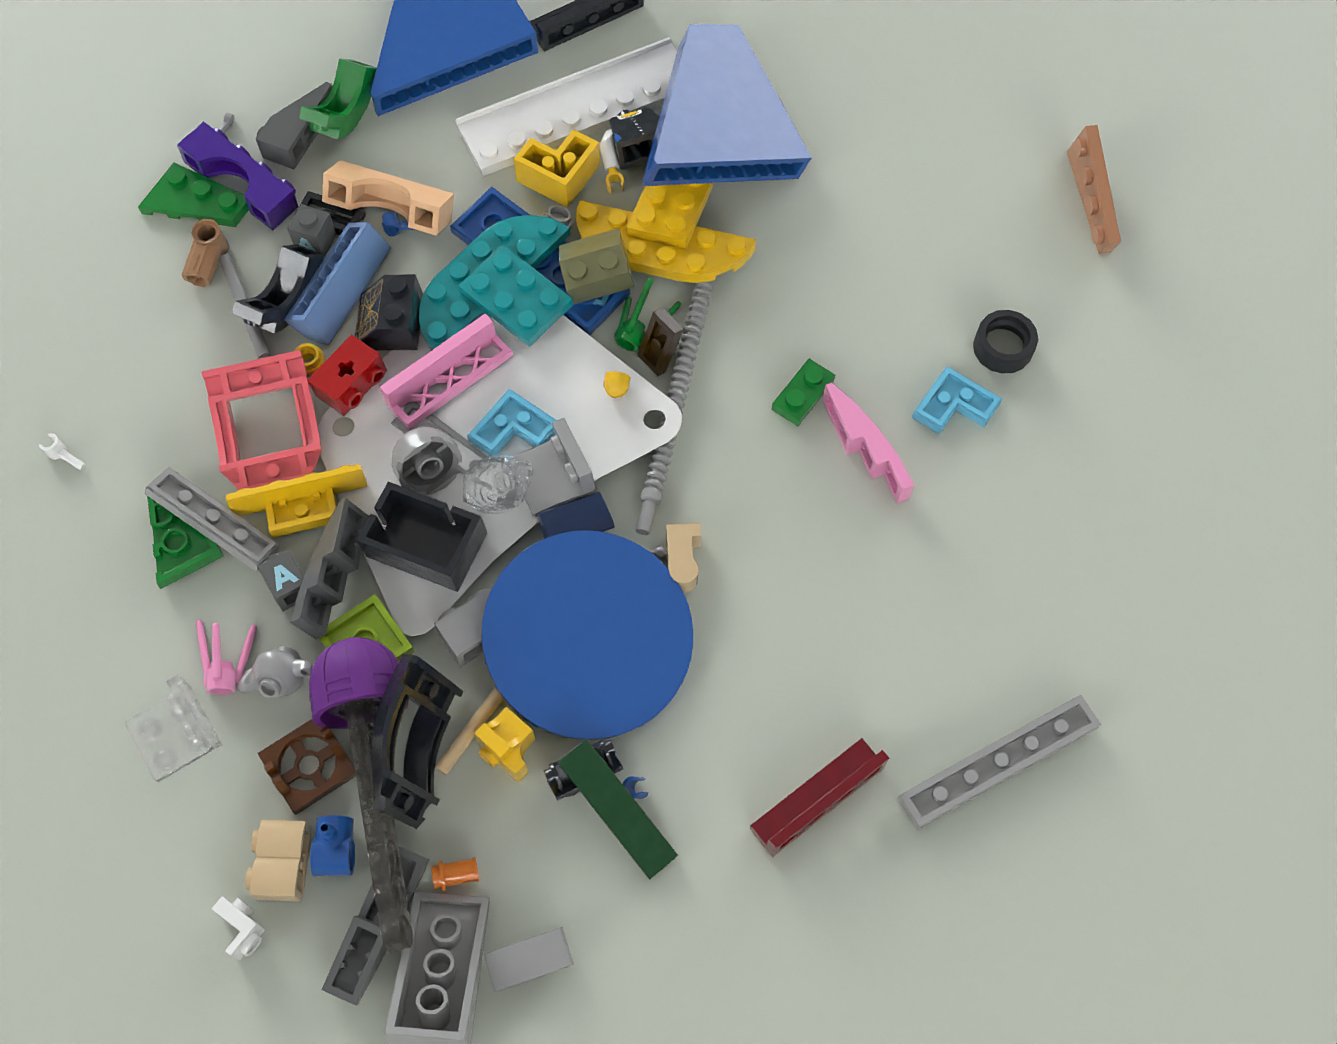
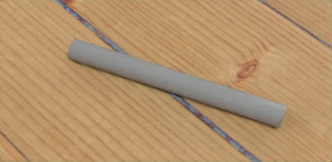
(239, 293)

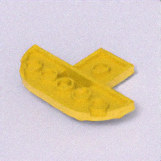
(664, 234)

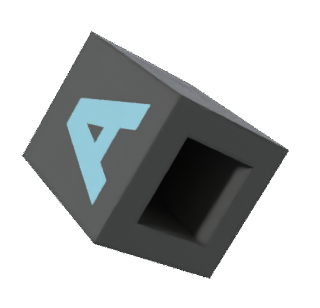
(312, 229)
(282, 578)

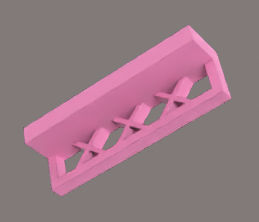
(440, 367)

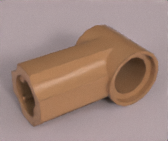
(204, 254)

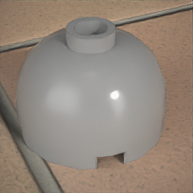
(425, 460)

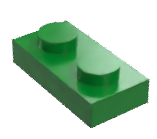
(802, 392)

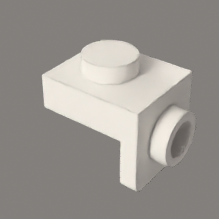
(239, 916)

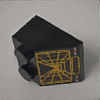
(390, 313)

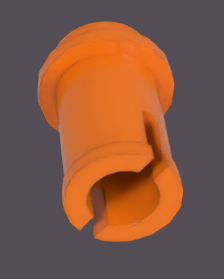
(454, 873)

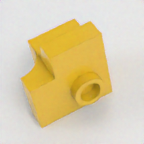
(505, 742)

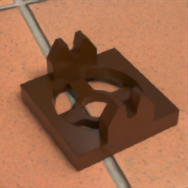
(301, 799)

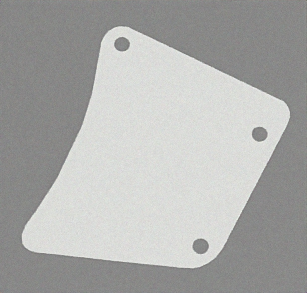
(556, 374)

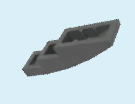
(328, 569)
(362, 945)

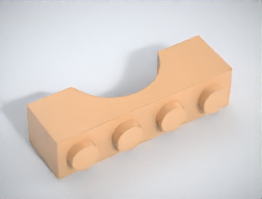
(357, 187)

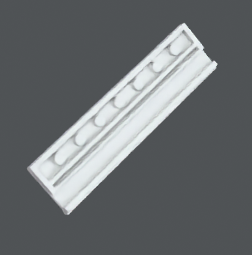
(575, 102)

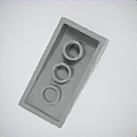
(440, 971)

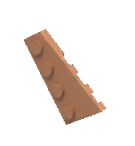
(1094, 188)

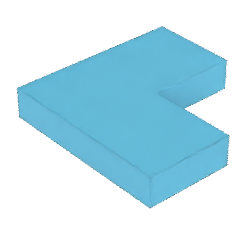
(955, 393)
(511, 417)

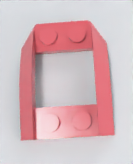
(254, 379)

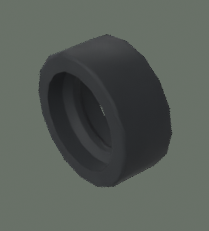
(1010, 321)

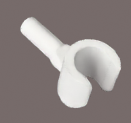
(59, 450)

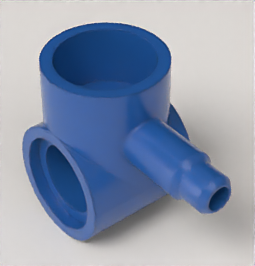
(333, 846)

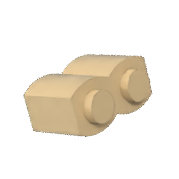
(280, 860)

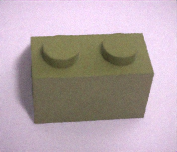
(595, 266)

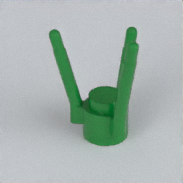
(631, 330)

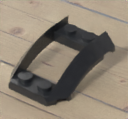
(410, 795)

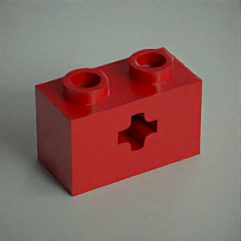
(347, 375)

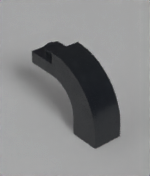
(292, 274)

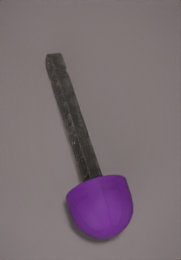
(346, 695)

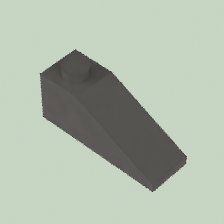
(287, 137)

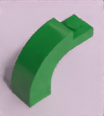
(345, 102)

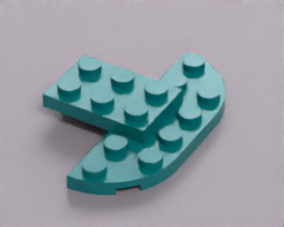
(500, 280)

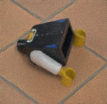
(627, 142)

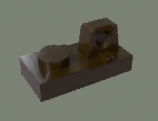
(660, 341)

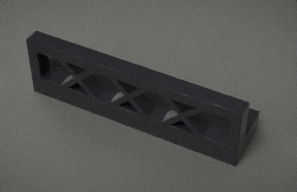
(578, 19)

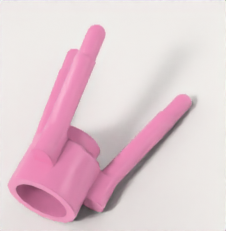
(219, 675)

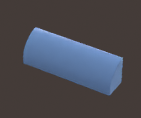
(338, 282)

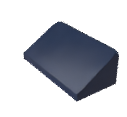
(577, 515)

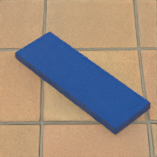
(496, 207)

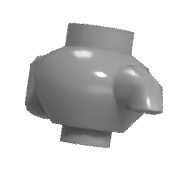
(276, 673)

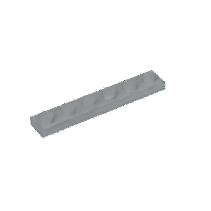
(998, 762)

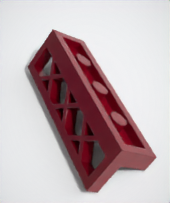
(818, 796)

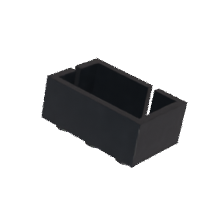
(422, 536)

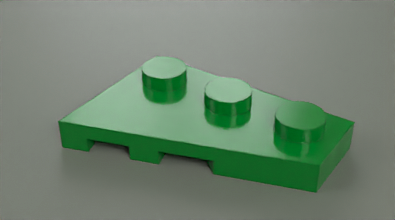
(194, 196)
(177, 546)

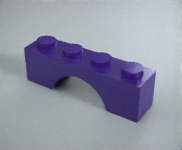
(213, 154)

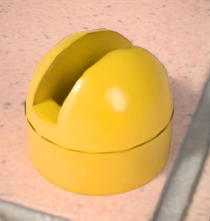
(616, 384)

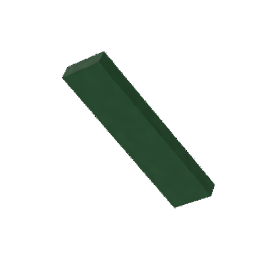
(617, 809)

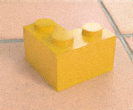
(558, 172)

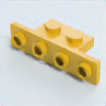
(298, 502)

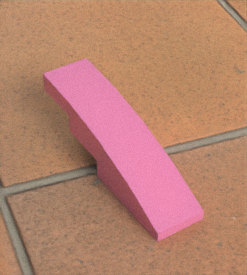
(860, 434)

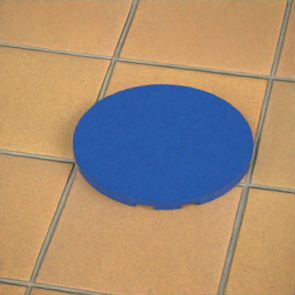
(587, 635)

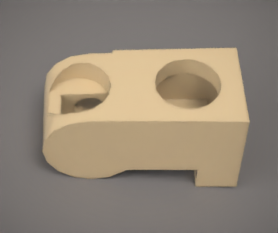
(680, 560)

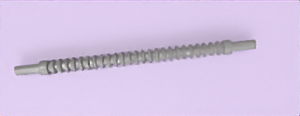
(652, 494)

